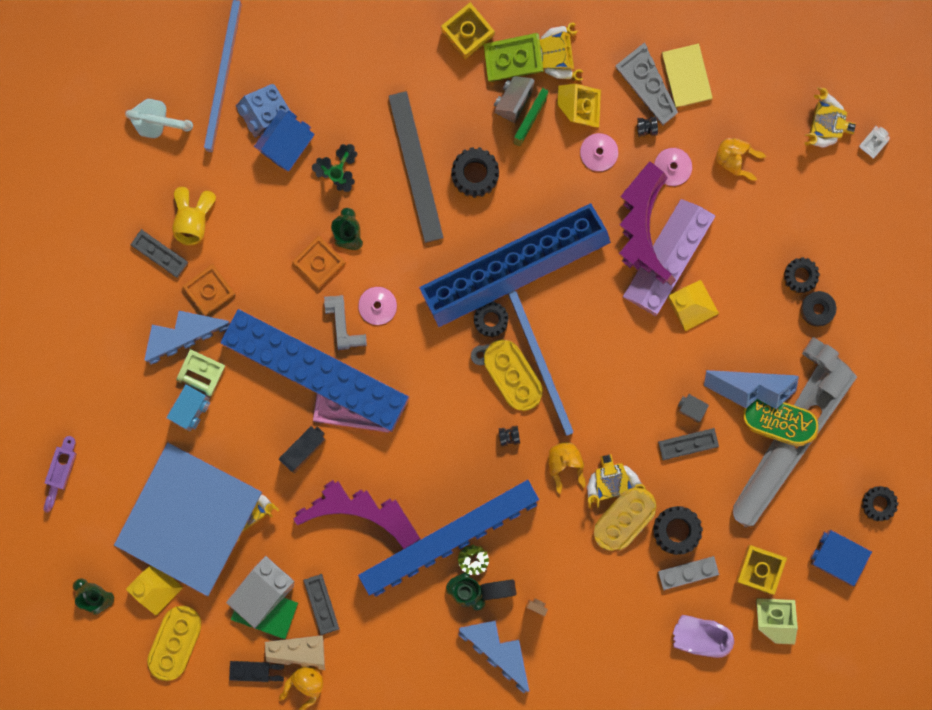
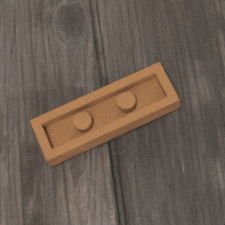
(537, 606)

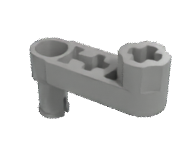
(336, 305)

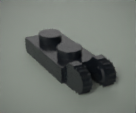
(254, 671)

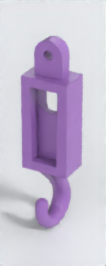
(59, 474)

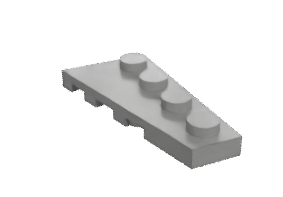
(645, 80)

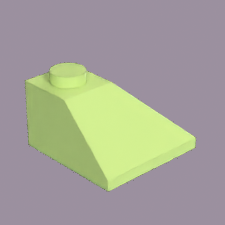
(777, 620)

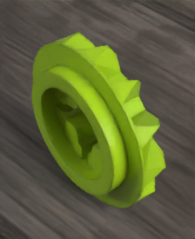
(476, 567)

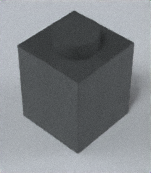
(692, 407)

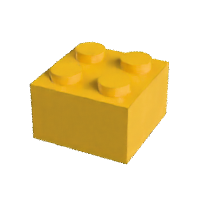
(467, 30)
(761, 569)

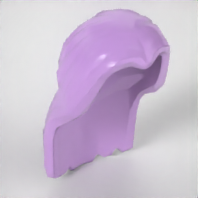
(702, 637)

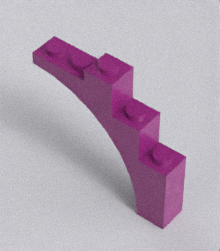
(639, 200)
(338, 502)

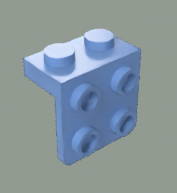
(260, 108)

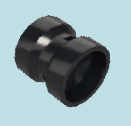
(647, 126)
(505, 438)

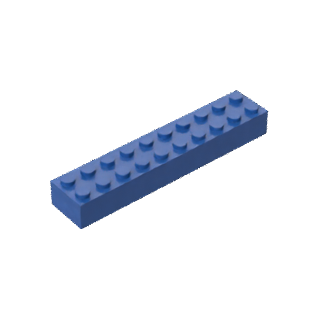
(515, 265)
(315, 370)
(450, 536)

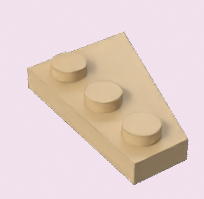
(299, 650)

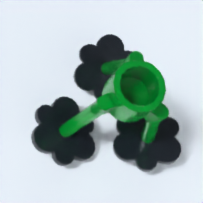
(336, 172)

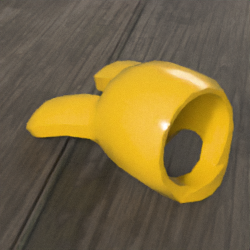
(191, 219)

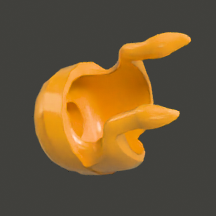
(730, 157)
(565, 455)
(307, 681)

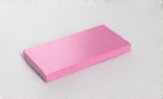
(332, 413)

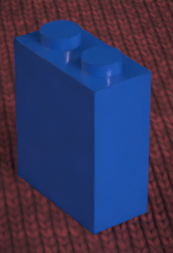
(284, 139)
(840, 557)

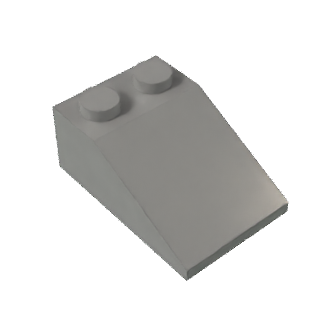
(515, 97)
(260, 592)

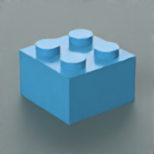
(188, 408)

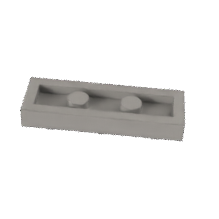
(688, 573)

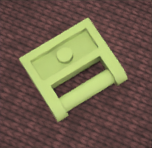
(203, 366)

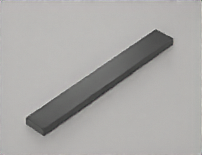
(416, 167)

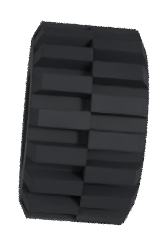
(479, 156)
(693, 523)

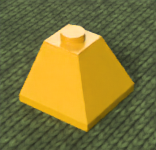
(580, 104)
(692, 305)
(154, 589)

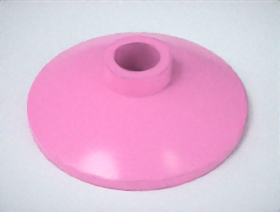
(592, 159)
(684, 166)
(384, 313)

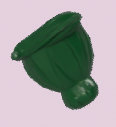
(347, 230)
(466, 591)
(91, 596)

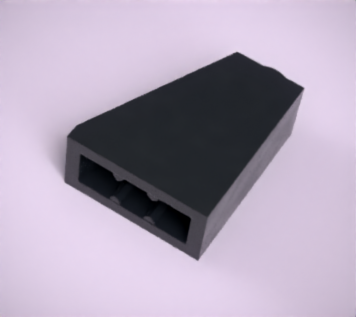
(303, 449)

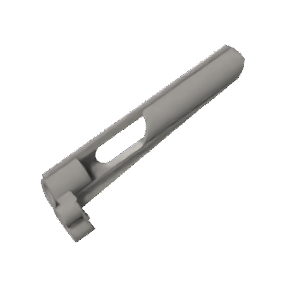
(825, 389)

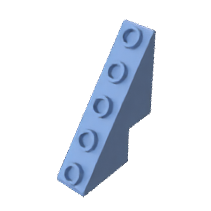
(187, 330)
(747, 387)
(505, 655)

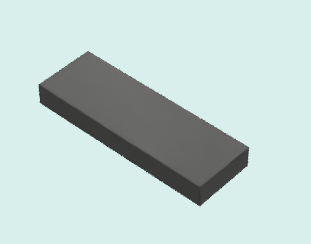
(159, 253)
(688, 444)
(321, 604)

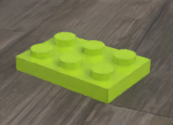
(513, 57)

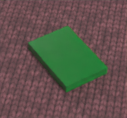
(531, 117)
(277, 621)

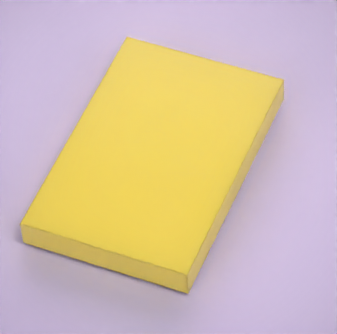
(687, 75)

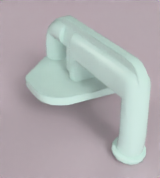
(150, 119)

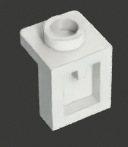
(875, 141)

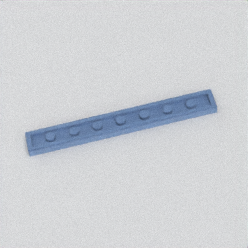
(222, 76)
(540, 363)

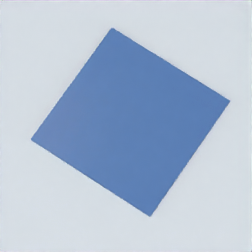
(188, 519)

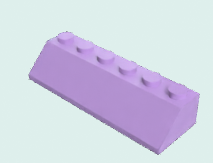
(673, 250)

